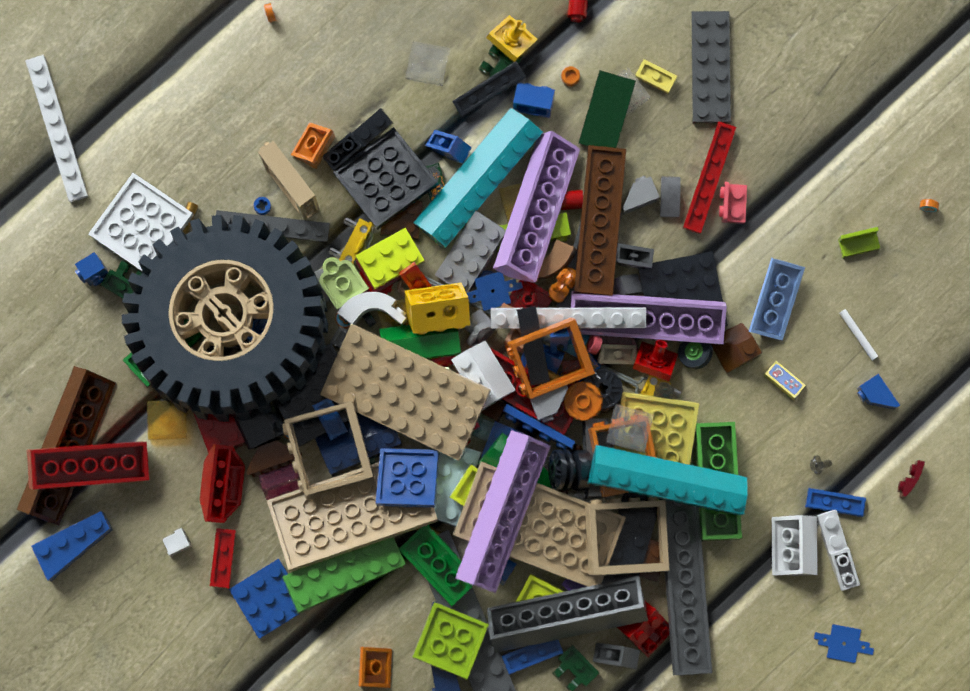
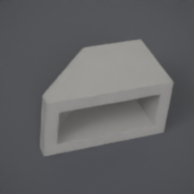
(641, 194)
(548, 404)

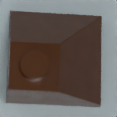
(737, 349)

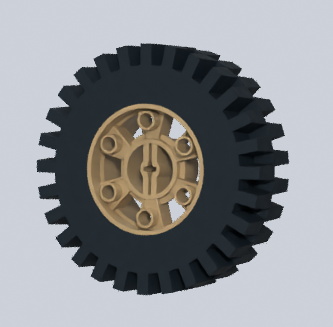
(185, 272)

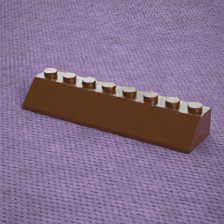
(72, 425)

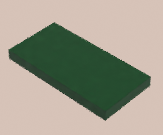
(607, 110)

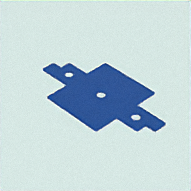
(501, 287)
(843, 652)

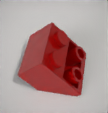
(648, 634)

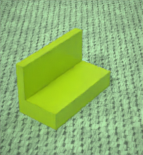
(859, 242)

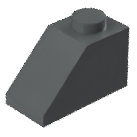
(616, 655)

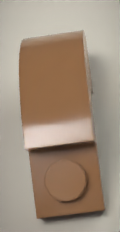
(557, 260)

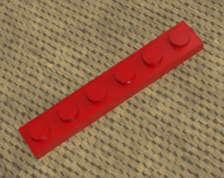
(709, 178)

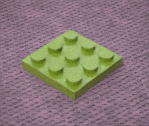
(450, 640)

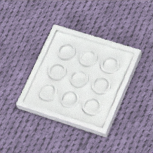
(138, 219)

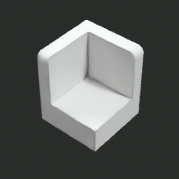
(177, 542)

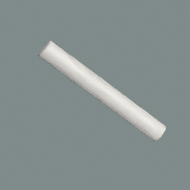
(858, 334)

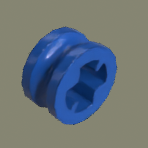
(267, 208)

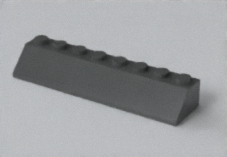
(567, 614)

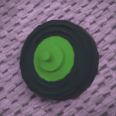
(695, 354)

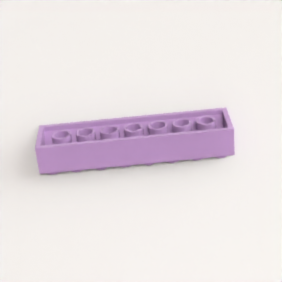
(537, 207)
(665, 317)
(503, 511)

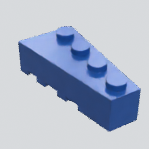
(65, 547)

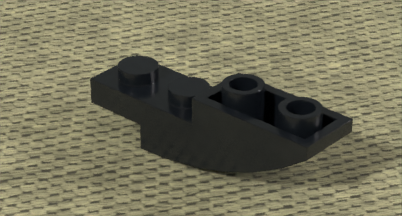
(358, 139)

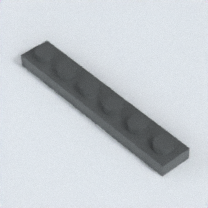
(291, 228)

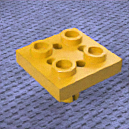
(513, 34)

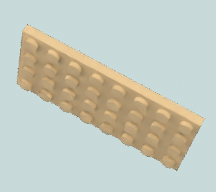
(406, 392)
(339, 520)
(551, 530)

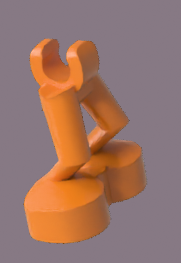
(559, 290)

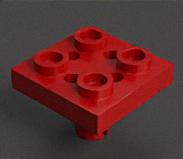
(541, 298)
(655, 360)

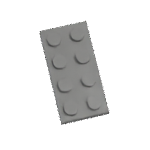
(471, 252)

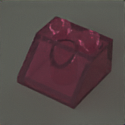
(279, 482)

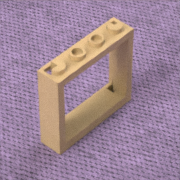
(288, 180)
(298, 464)
(591, 533)

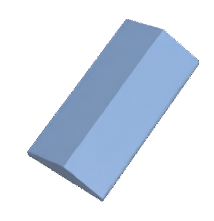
(776, 299)

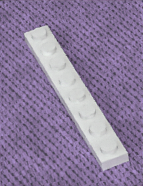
(56, 128)
(585, 317)

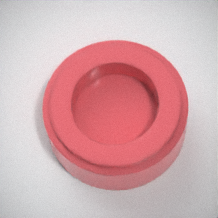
(594, 344)

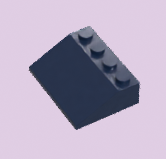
(342, 452)

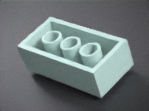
(448, 476)

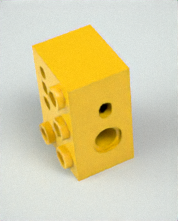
(437, 308)

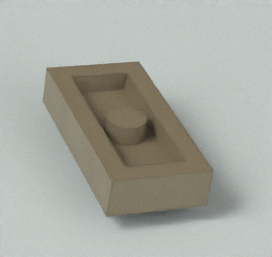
(617, 354)

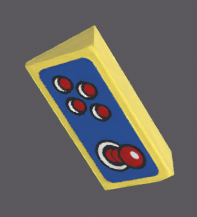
(784, 380)

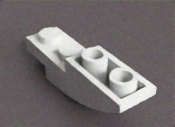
(837, 550)

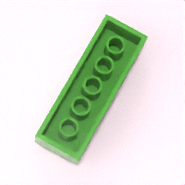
(717, 451)
(341, 574)

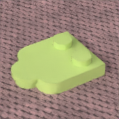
(341, 281)

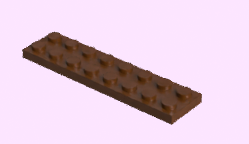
(600, 220)

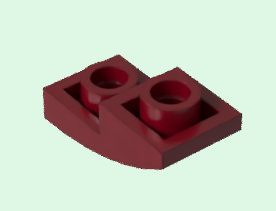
(908, 484)

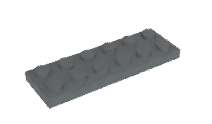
(710, 67)

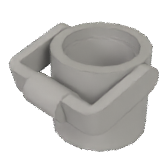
(479, 328)

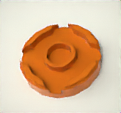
(583, 401)

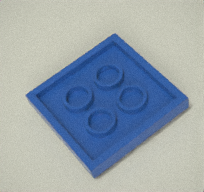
(407, 478)
(265, 599)

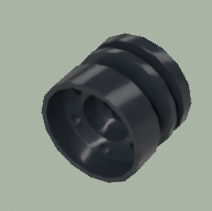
(608, 380)
(570, 470)

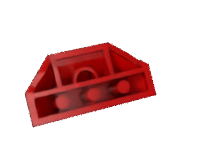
(221, 483)

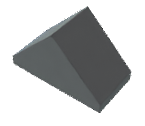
(634, 256)
(627, 285)

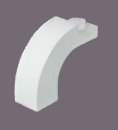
(371, 301)

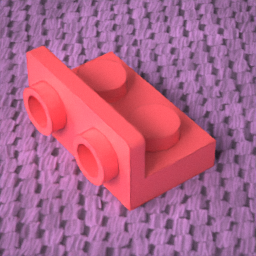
(734, 203)

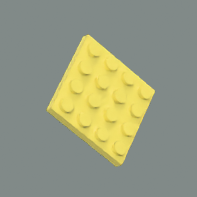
(671, 425)

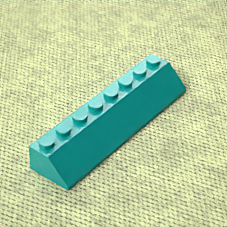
(477, 177)
(668, 480)

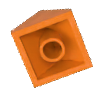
(313, 144)
(375, 667)

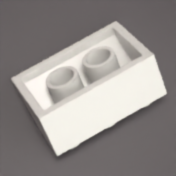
(482, 367)
(794, 545)

